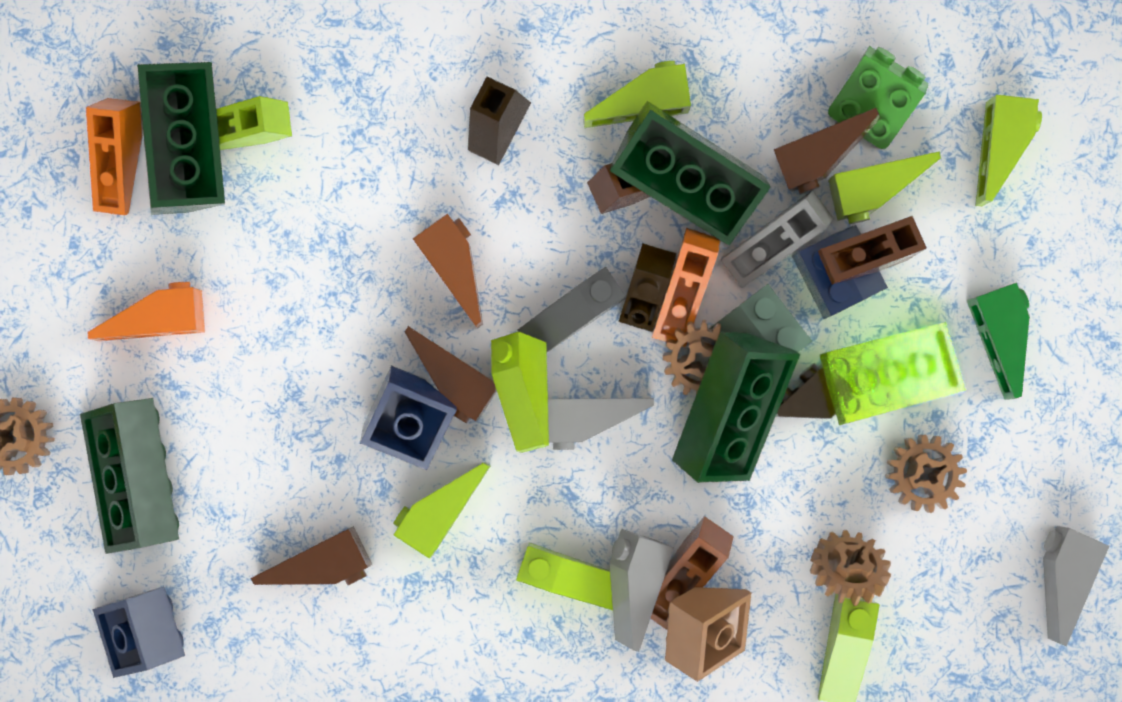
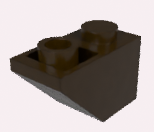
(495, 119)
(647, 287)
(809, 398)

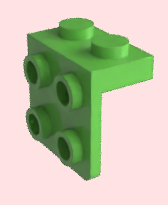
(880, 85)

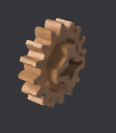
(686, 363)
(26, 440)
(934, 486)
(850, 567)

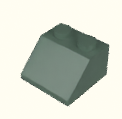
(766, 318)

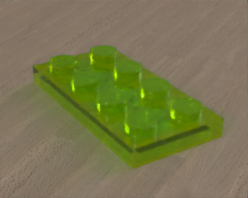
(892, 373)

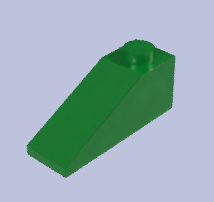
(1003, 328)

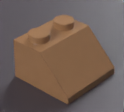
(706, 629)

